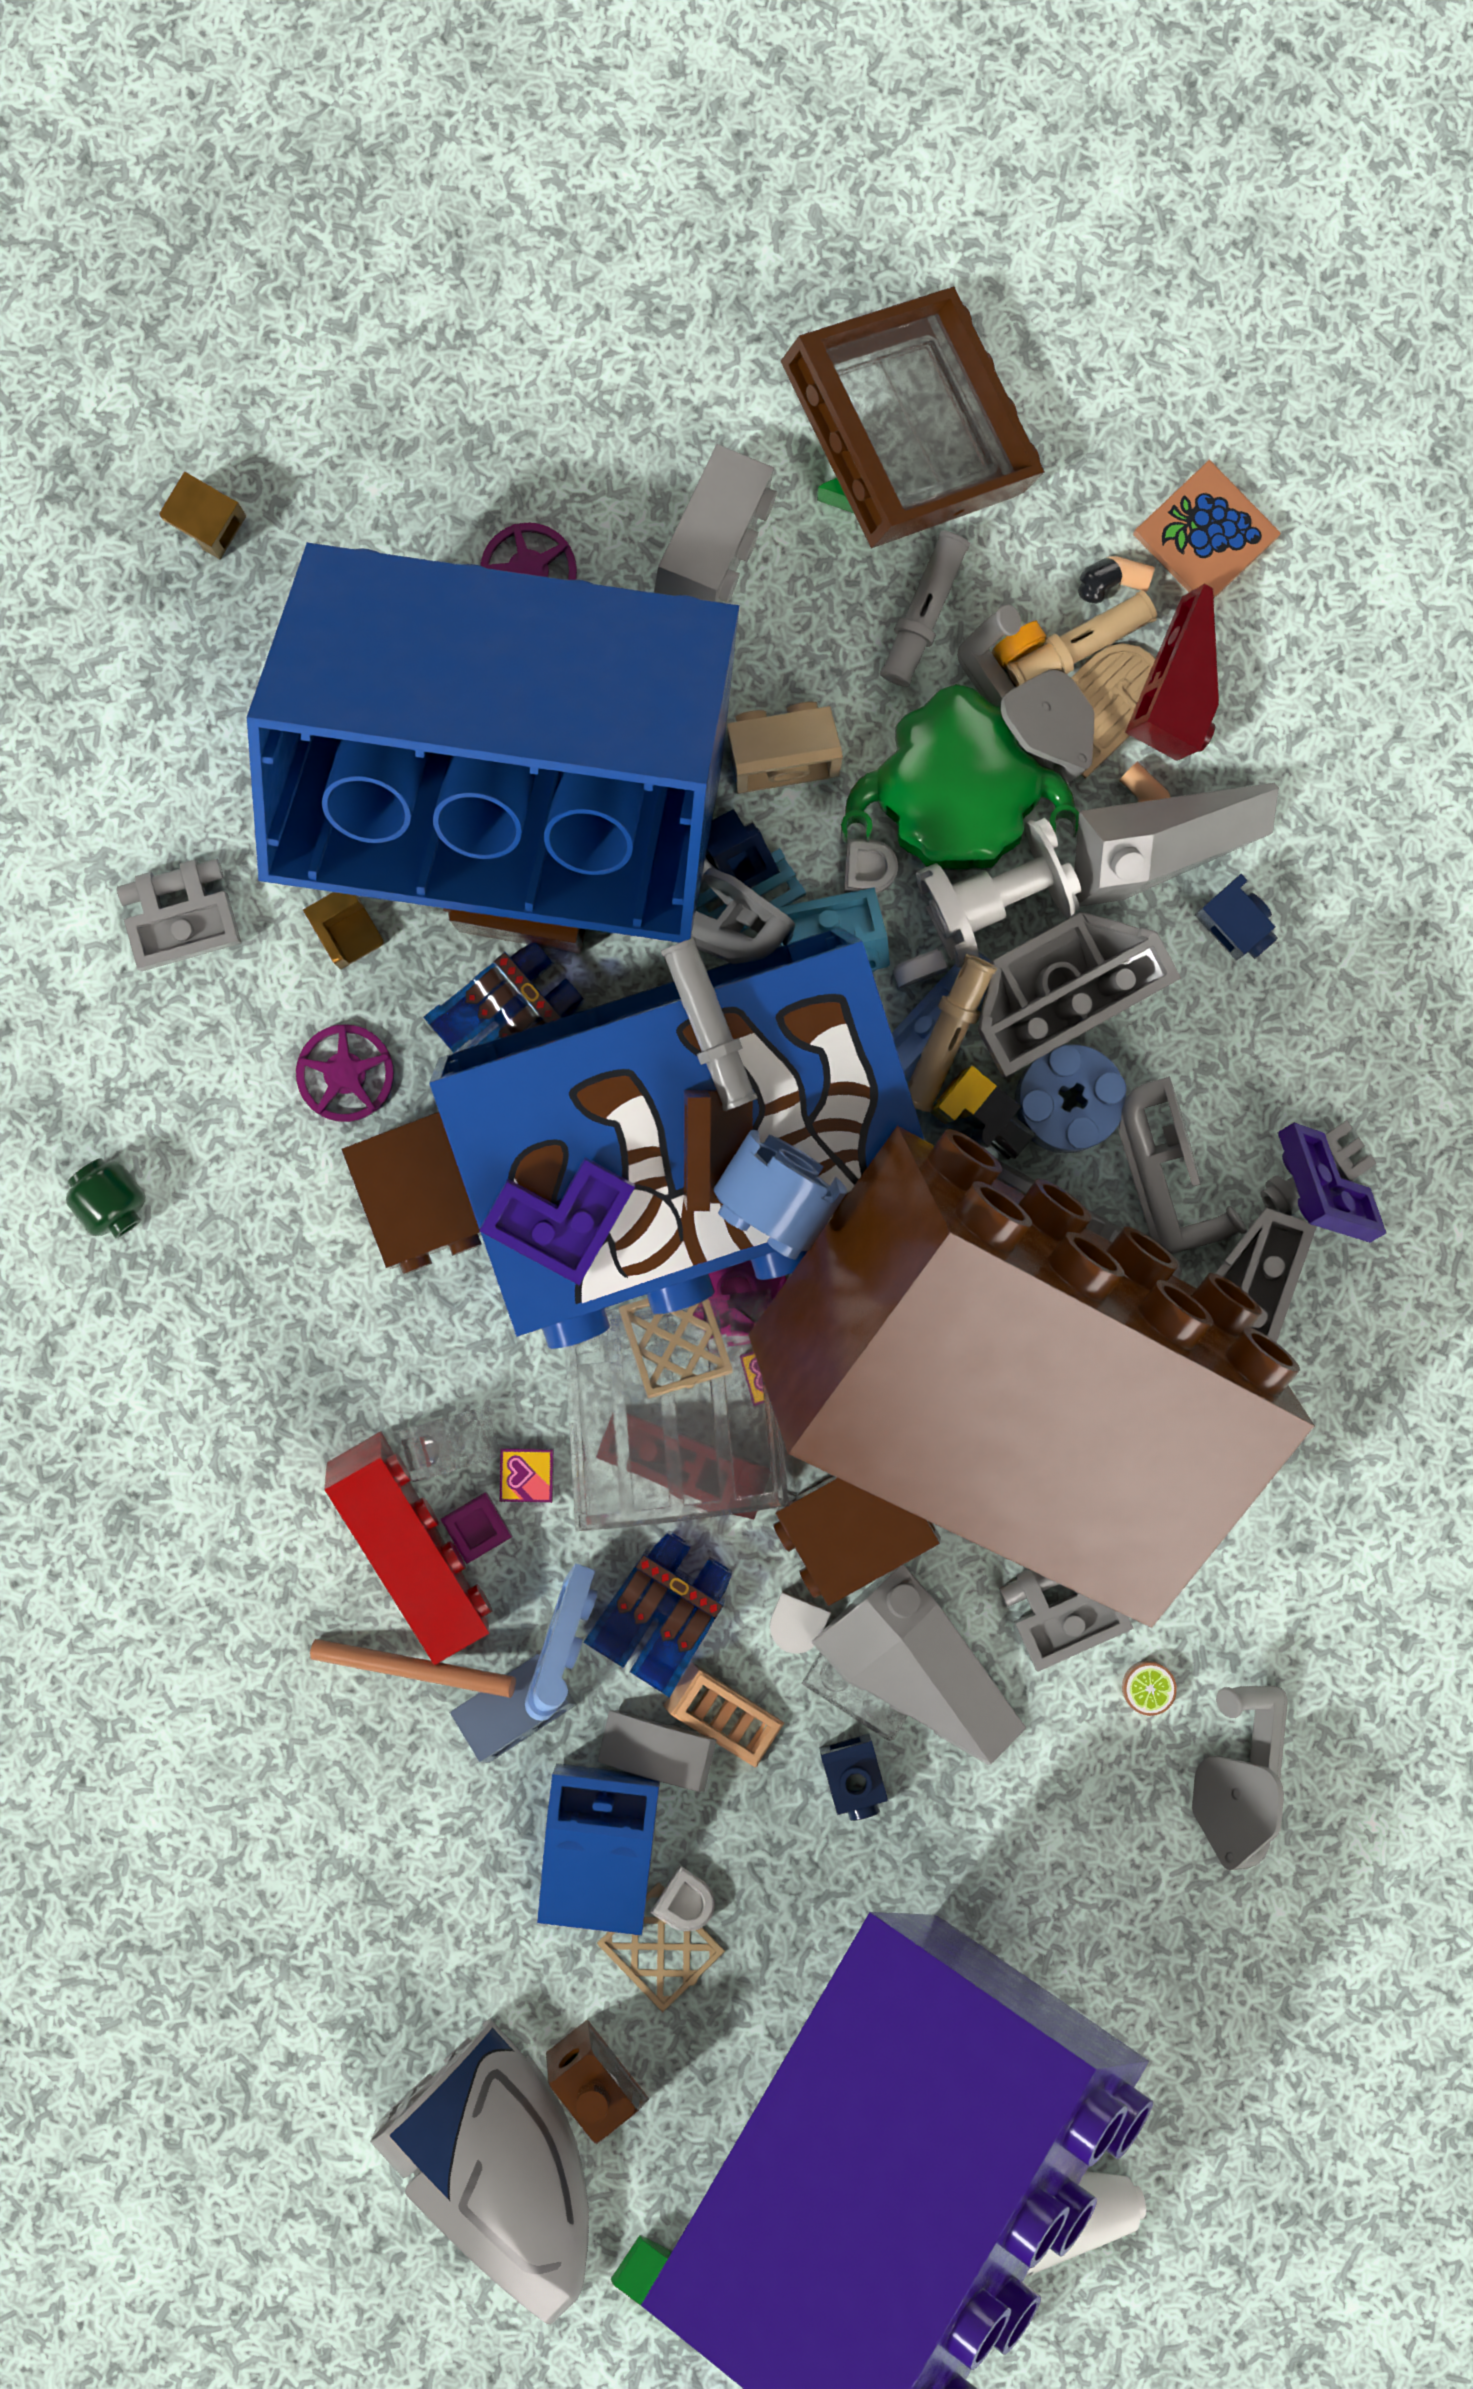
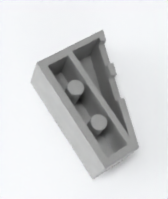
(717, 528)
(1269, 1265)

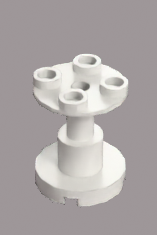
(980, 900)

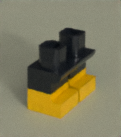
(986, 1110)

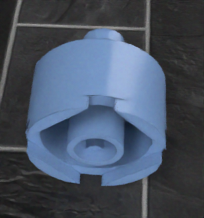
(1099, 1092)
(777, 1194)

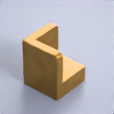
(203, 514)
(343, 928)

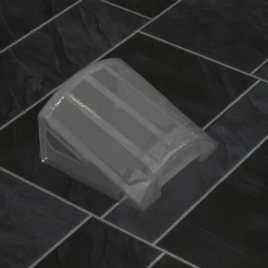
(682, 1451)

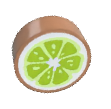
(1149, 1688)

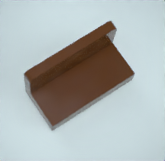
(710, 1144)

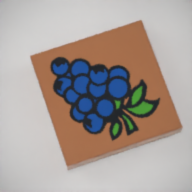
(1206, 531)

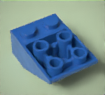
(597, 1849)

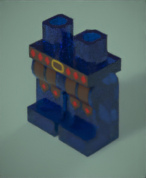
(503, 997)
(670, 1598)

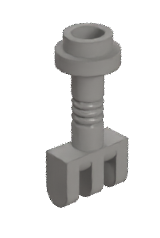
(1283, 1195)

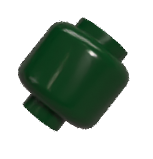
(105, 1198)

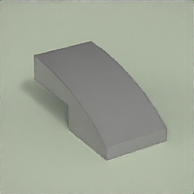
(657, 1750)

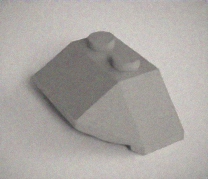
(1068, 985)

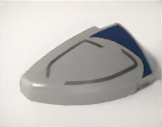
(496, 2170)

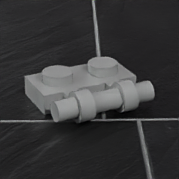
(183, 929)
(1063, 1627)

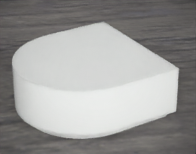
(869, 865)
(919, 968)
(796, 1623)
(685, 1902)

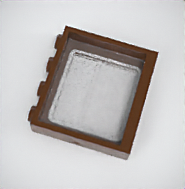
(912, 416)

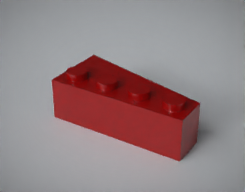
(406, 1549)

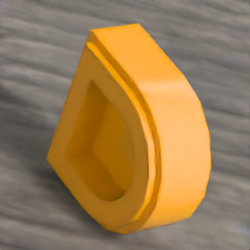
(1016, 646)

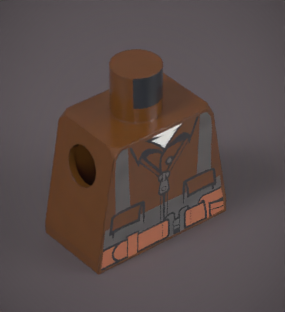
(594, 2084)

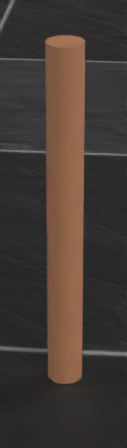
(413, 1668)

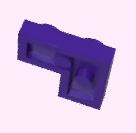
(1323, 1195)
(564, 1234)

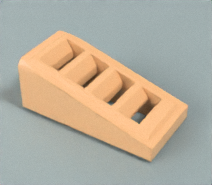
(687, 1690)

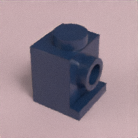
(740, 850)
(1239, 920)
(850, 1758)

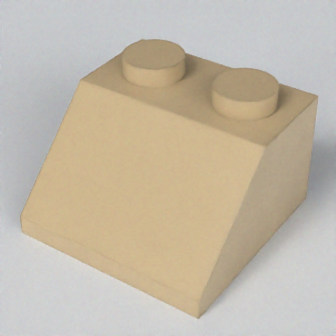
(784, 747)

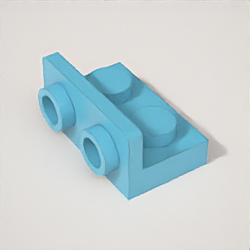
(854, 912)

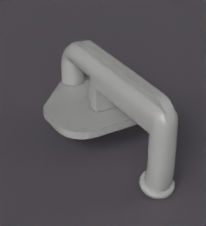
(1044, 713)
(743, 908)
(1149, 1178)
(1239, 1800)

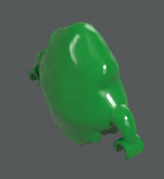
(958, 784)

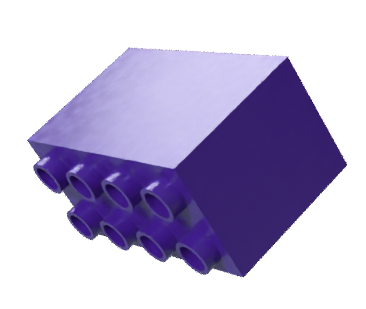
(902, 2173)

